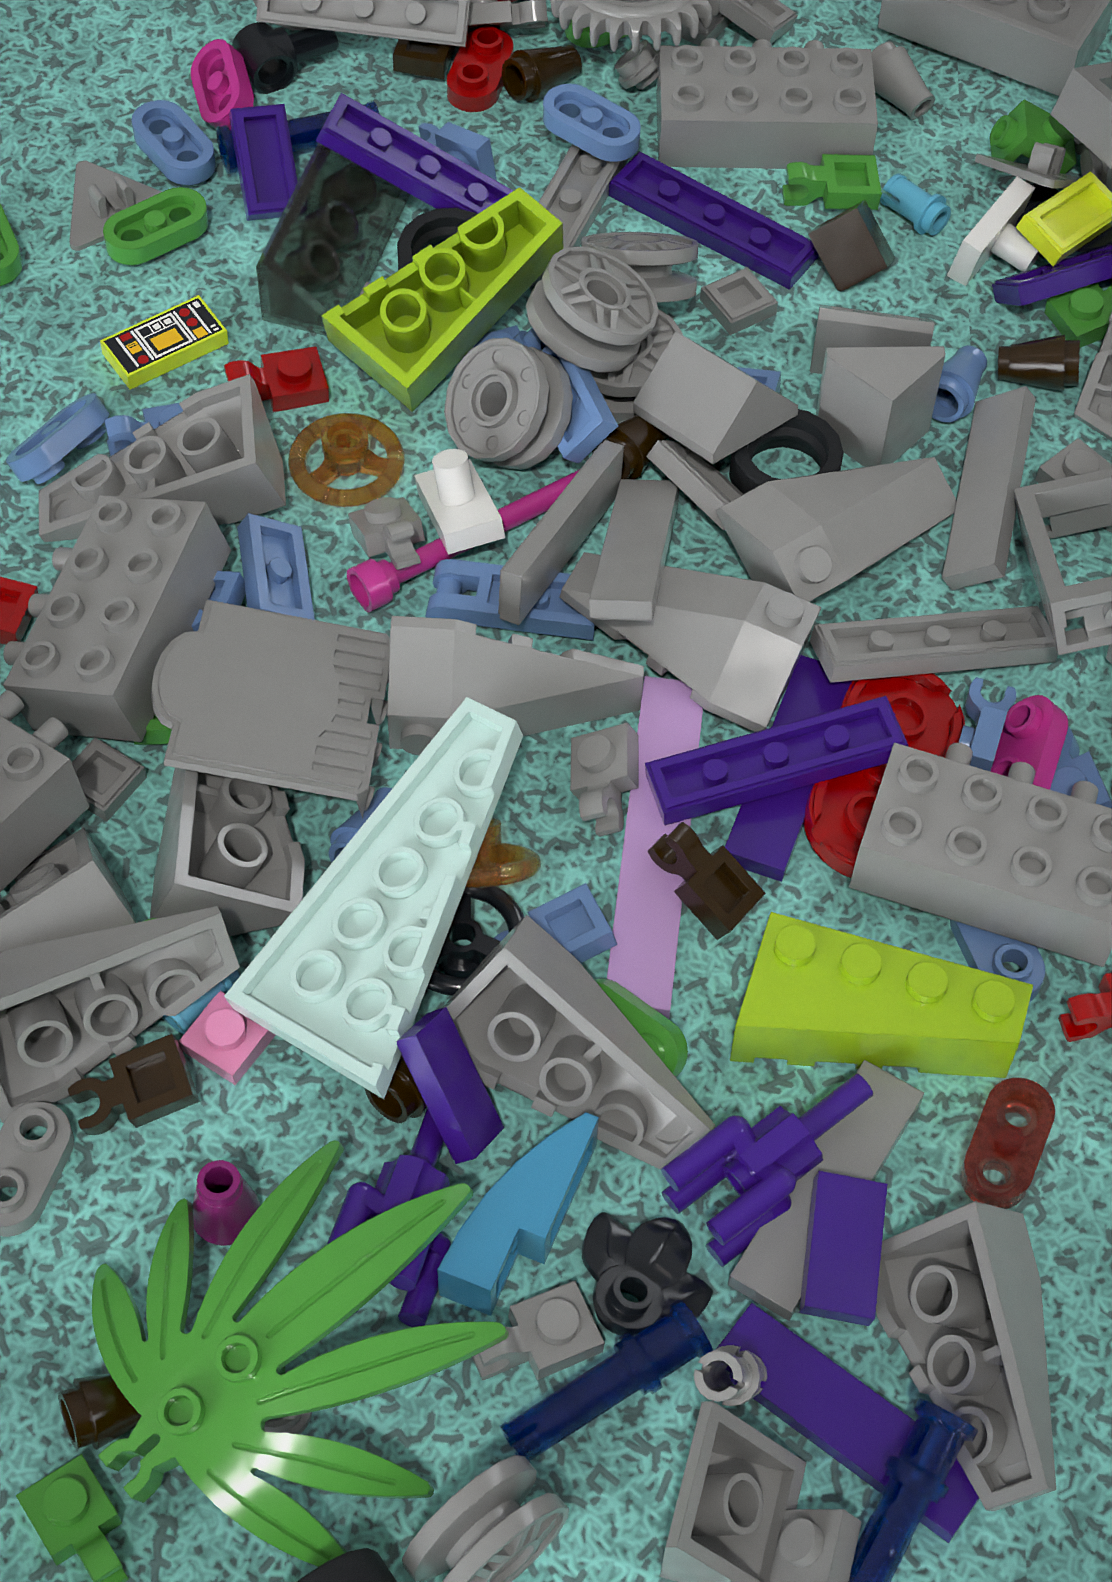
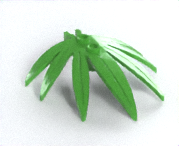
(222, 1381)

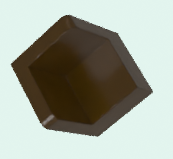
(852, 246)

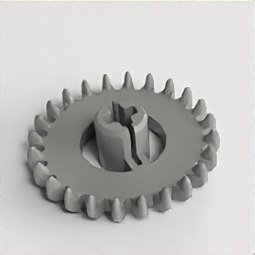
(634, 18)

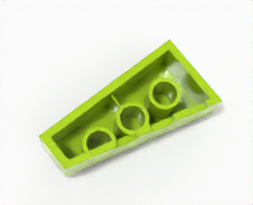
(443, 302)
(859, 999)

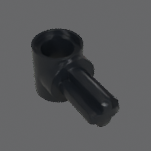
(274, 55)

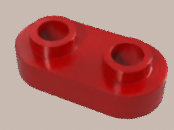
(477, 70)

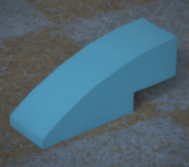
(517, 1216)

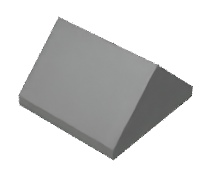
(866, 329)
(879, 398)
(708, 401)
(730, 1502)

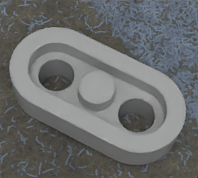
(31, 1164)

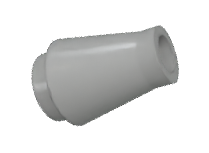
(900, 81)

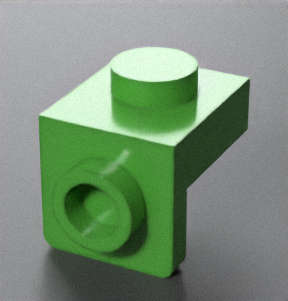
(1025, 126)

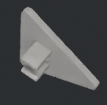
(1042, 167)
(97, 197)

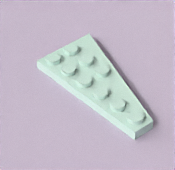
(368, 933)

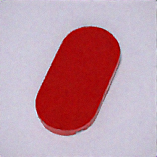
(842, 805)

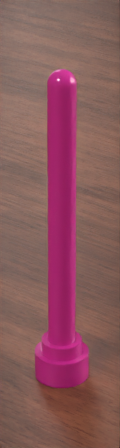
(376, 582)

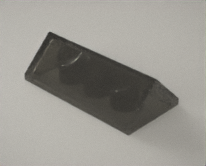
(326, 241)

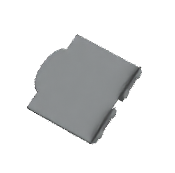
(275, 700)

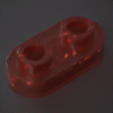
(1006, 1147)

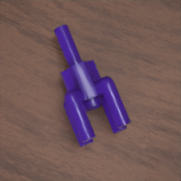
(758, 1164)
(400, 1182)

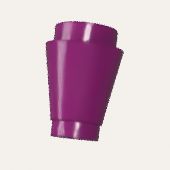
(222, 1203)

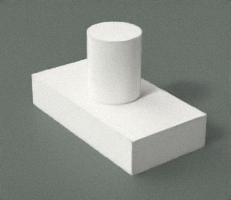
(997, 235)
(458, 502)

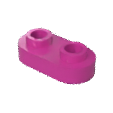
(220, 82)
(1032, 735)

